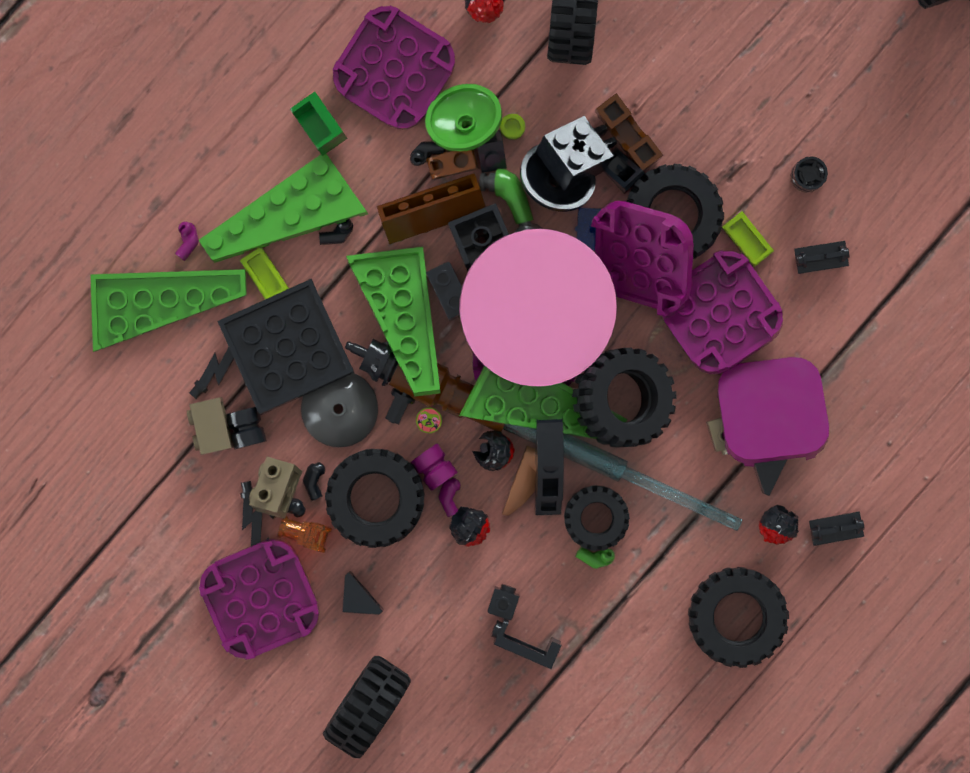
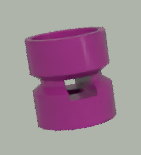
(434, 467)

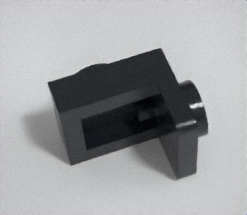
(492, 154)
(503, 602)

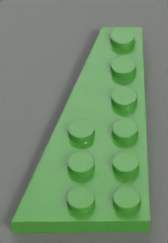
(293, 208)
(141, 302)
(400, 302)
(522, 405)

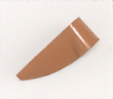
(523, 483)

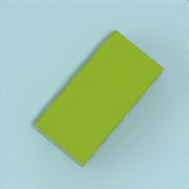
(747, 239)
(264, 273)

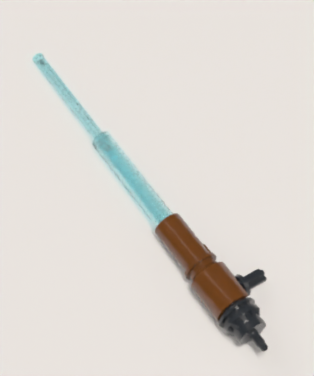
(382, 364)

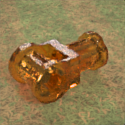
(306, 533)

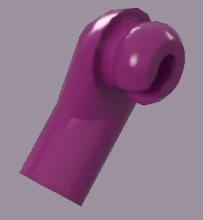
(189, 238)
(447, 494)

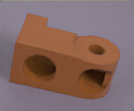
(452, 163)

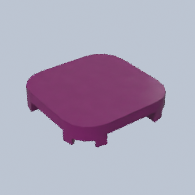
(394, 67)
(645, 255)
(726, 314)
(773, 410)
(259, 598)

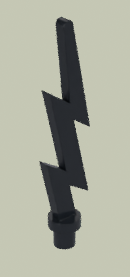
(212, 368)
(250, 516)

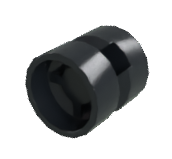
(809, 174)
(245, 427)

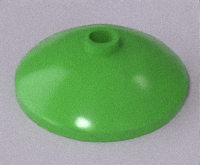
(459, 108)

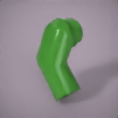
(596, 559)

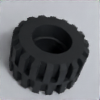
(618, 526)

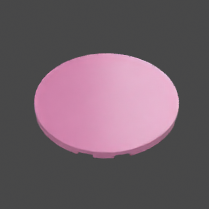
(538, 307)

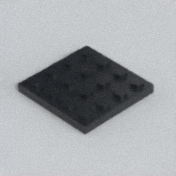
(285, 347)

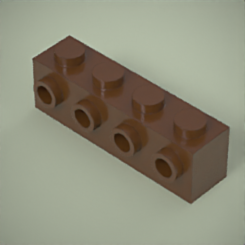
(435, 208)

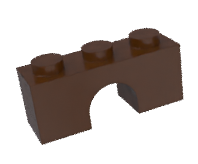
(627, 132)

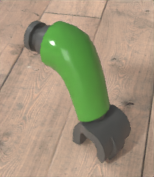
(511, 190)

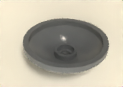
(355, 421)

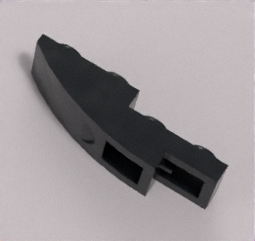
(549, 467)

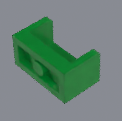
(318, 123)

